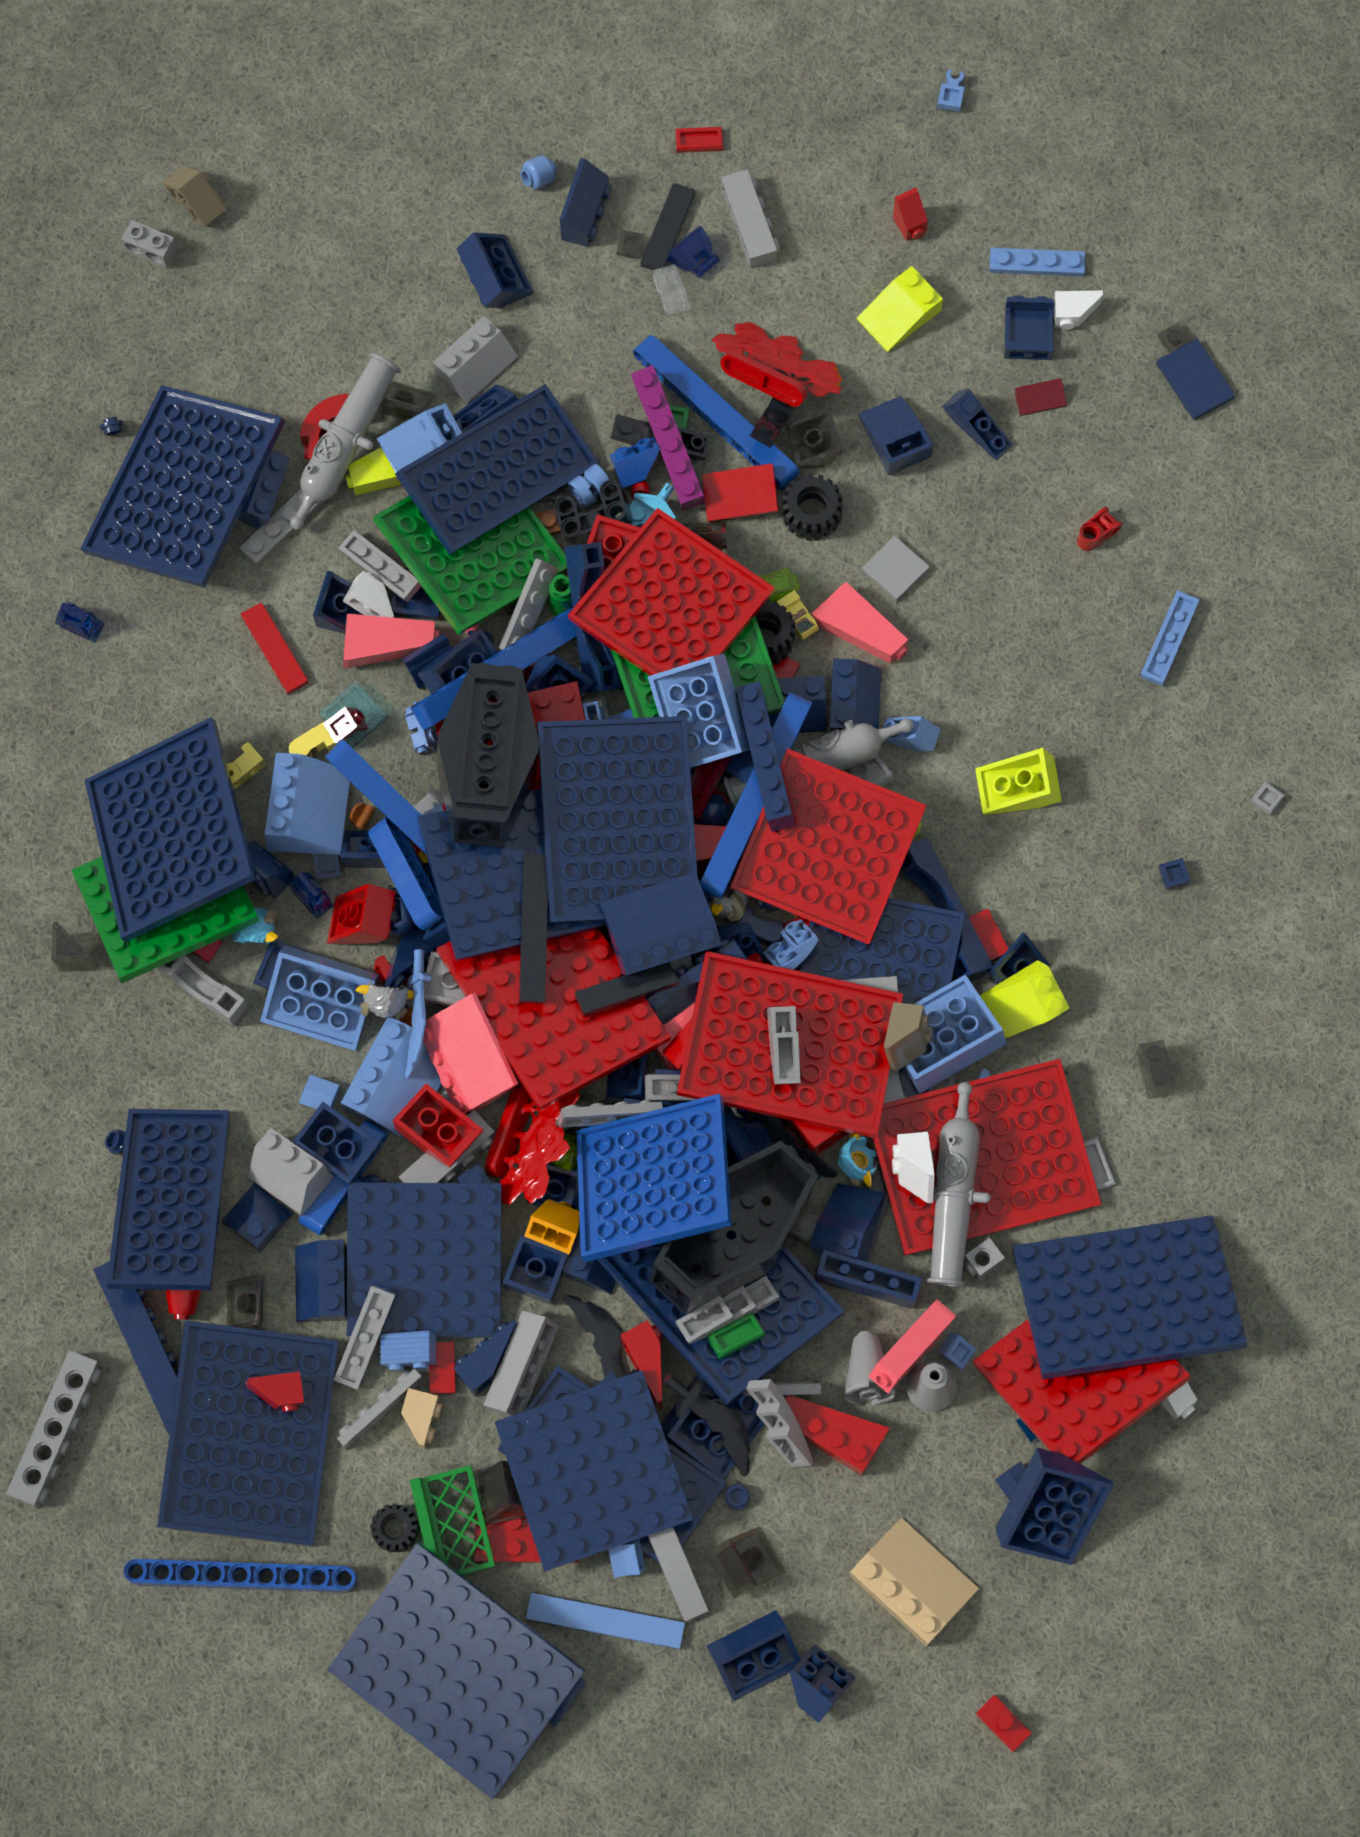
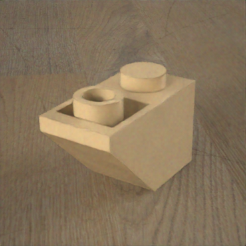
(419, 1414)

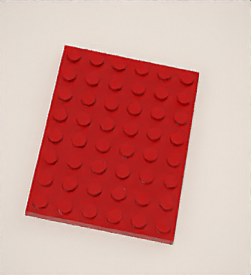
(838, 1036)
(552, 1042)
(1026, 1160)

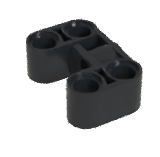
(584, 522)

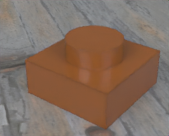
(549, 520)

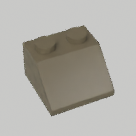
(906, 1034)

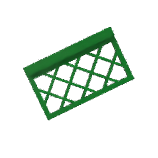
(429, 1523)

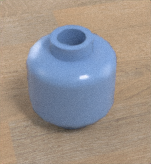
(538, 172)

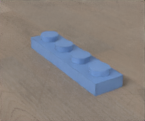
(1037, 262)
(1169, 638)

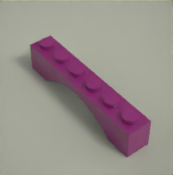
(668, 438)

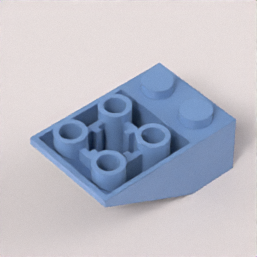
(418, 436)

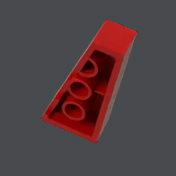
(839, 1434)

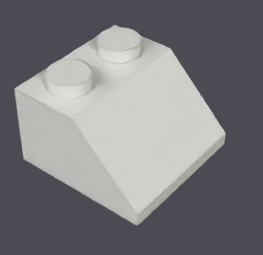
(914, 1164)

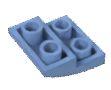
(795, 947)

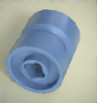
(587, 488)

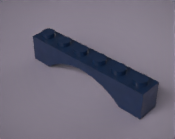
(584, 567)
(765, 756)
(927, 872)
(692, 974)

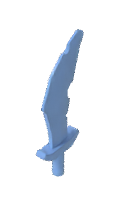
(416, 984)

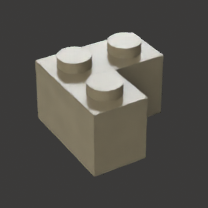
(195, 193)

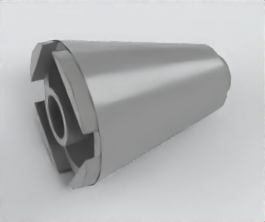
(864, 1357)
(929, 1393)

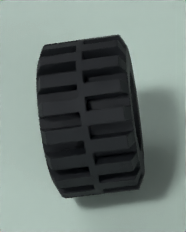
(812, 524)
(781, 623)

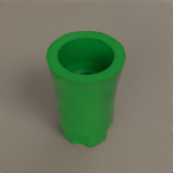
(559, 595)

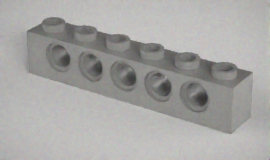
(73, 1366)

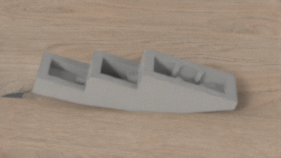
(727, 1309)
(783, 1427)
(678, 1574)

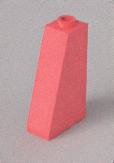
(859, 623)
(383, 638)
(912, 1346)

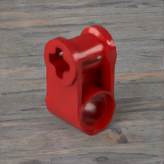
(1101, 527)

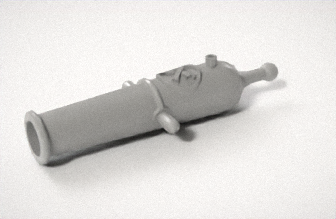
(344, 436)
(838, 749)
(954, 1193)

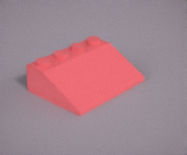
(468, 1055)

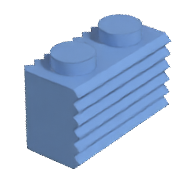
(408, 1350)

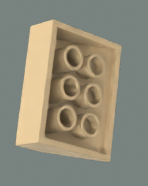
(913, 1581)

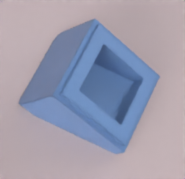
(956, 1350)

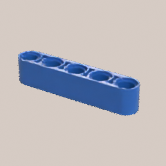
(406, 873)
(336, 1192)

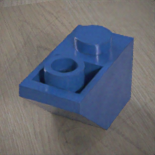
(634, 462)

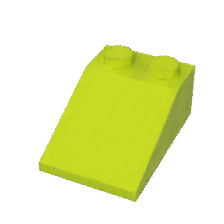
(901, 309)
(1019, 783)
(1025, 999)

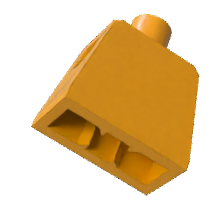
(554, 1225)

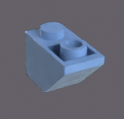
(921, 738)

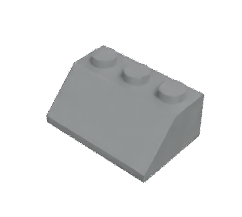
(475, 360)
(288, 1172)

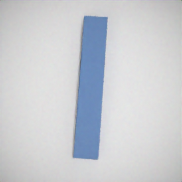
(605, 1621)

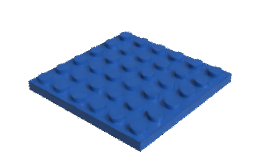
(653, 1178)

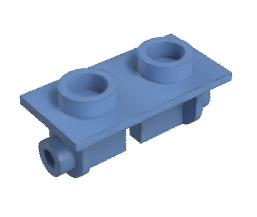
(423, 738)

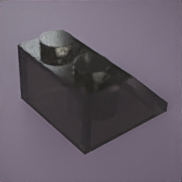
(746, 1562)

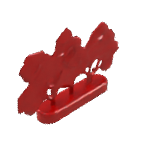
(775, 355)
(537, 1146)

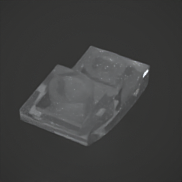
(672, 289)

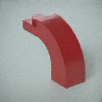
(310, 429)

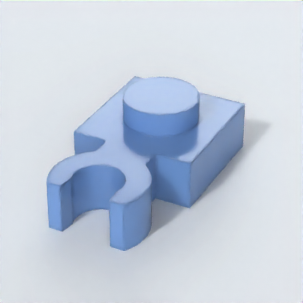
(951, 93)

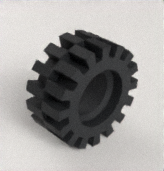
(390, 1512)

